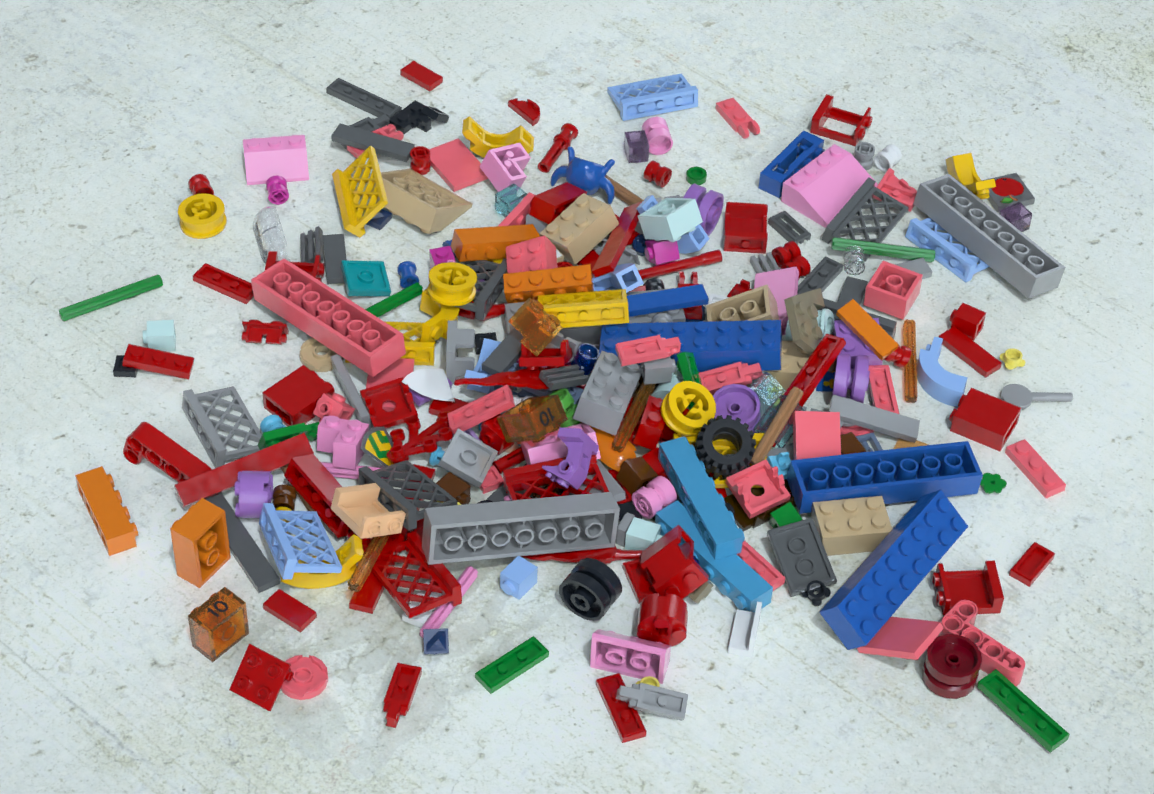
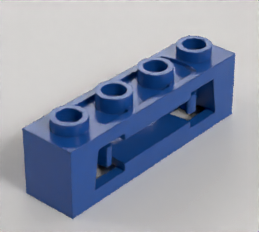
(788, 164)

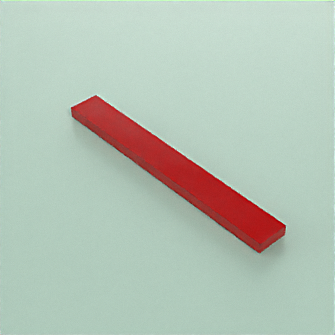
(372, 589)

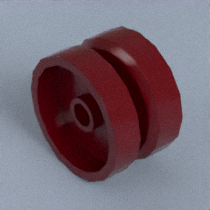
(951, 666)

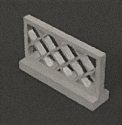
(207, 428)

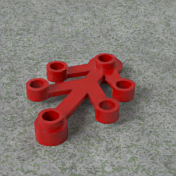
(428, 441)

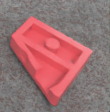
(897, 189)

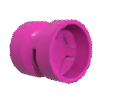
(277, 190)

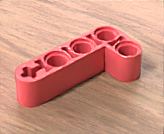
(994, 655)

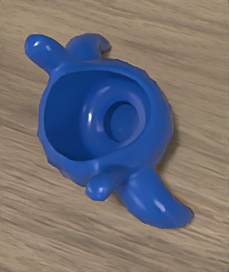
(586, 175)

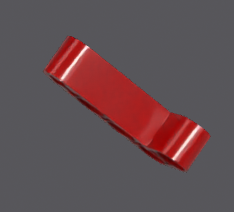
(162, 452)

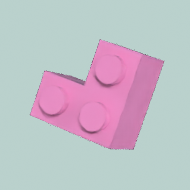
(506, 166)
(342, 439)

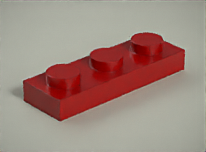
(158, 361)

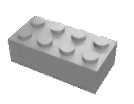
(607, 393)

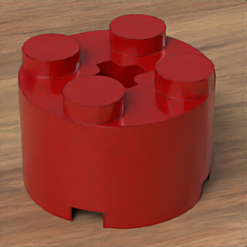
(662, 619)

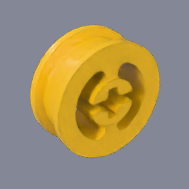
(202, 223)
(463, 286)
(677, 401)

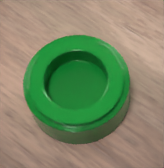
(696, 175)

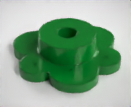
(992, 483)

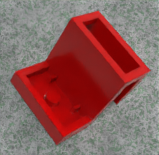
(673, 566)

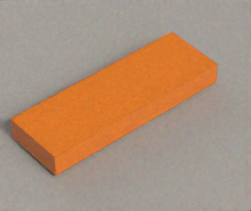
(867, 329)

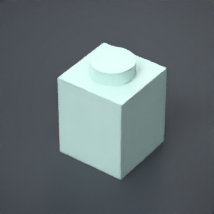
(160, 335)
(642, 534)

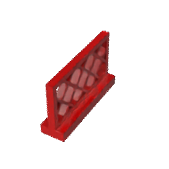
(533, 476)
(441, 579)

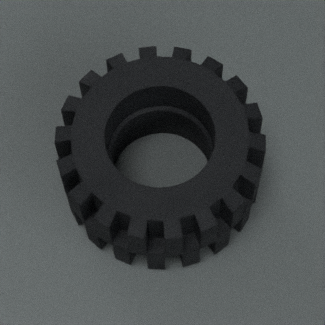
(732, 431)

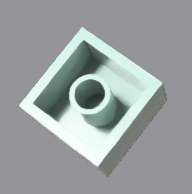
(670, 219)

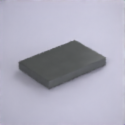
(801, 556)

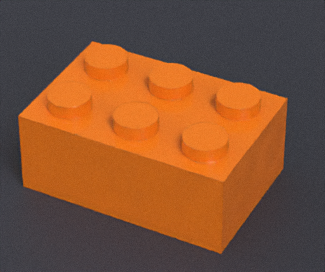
(200, 542)

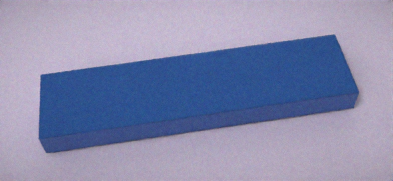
(667, 300)

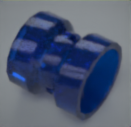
(586, 357)

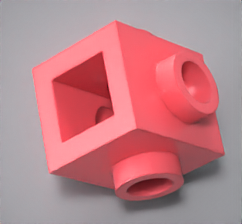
(333, 406)

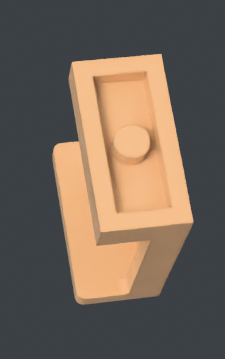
(363, 512)

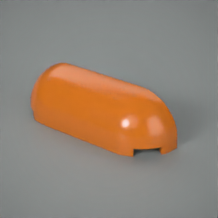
(610, 457)

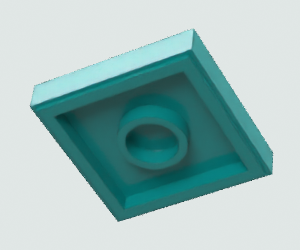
(365, 278)

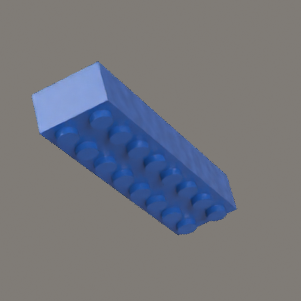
(711, 342)
(891, 473)
(893, 570)

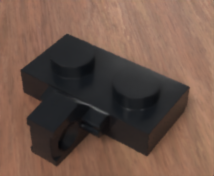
(411, 117)

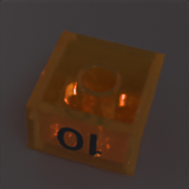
(532, 419)
(218, 624)

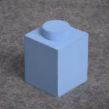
(518, 577)

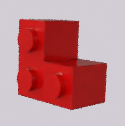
(653, 425)

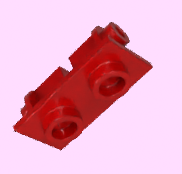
(275, 332)

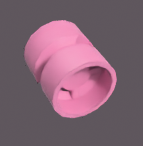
(657, 135)
(654, 497)

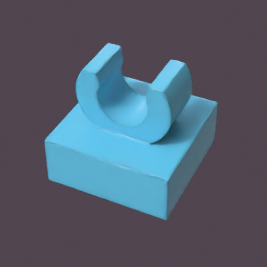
(782, 461)

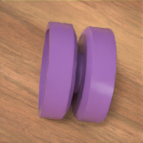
(709, 205)
(849, 378)
(738, 402)

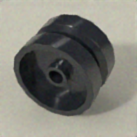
(590, 589)

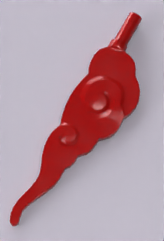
(518, 378)
(604, 555)

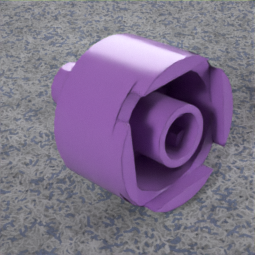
(253, 490)

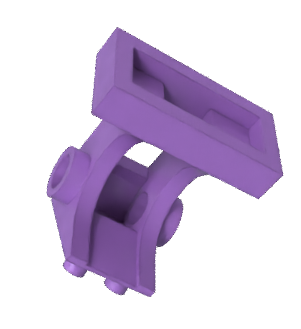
(579, 454)

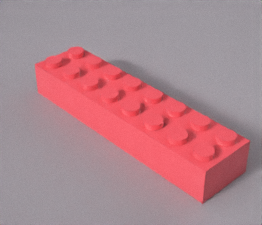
(328, 317)

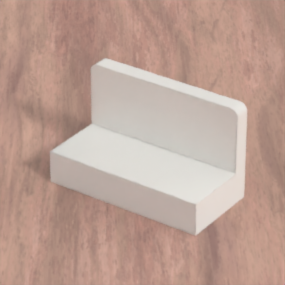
(745, 632)

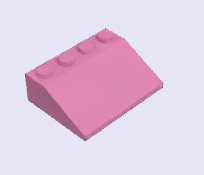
(824, 185)

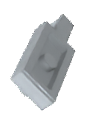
(654, 700)

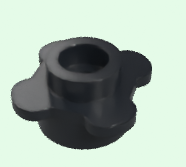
(822, 591)

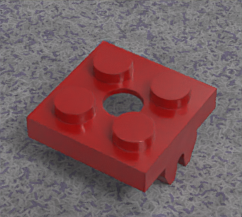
(548, 357)
(389, 391)

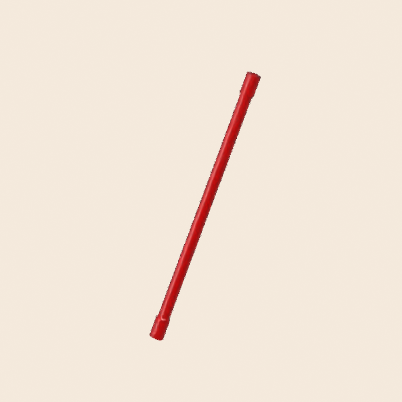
(701, 260)

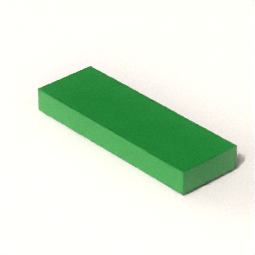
(511, 665)

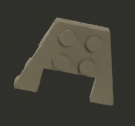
(803, 320)

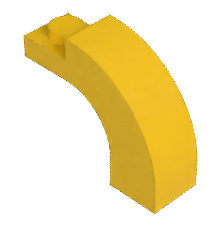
(483, 141)
(963, 170)
(438, 324)
(348, 555)

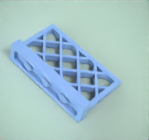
(648, 104)
(946, 252)
(281, 543)

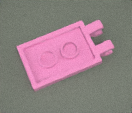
(783, 285)

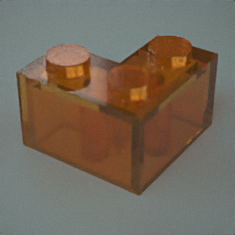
(535, 326)

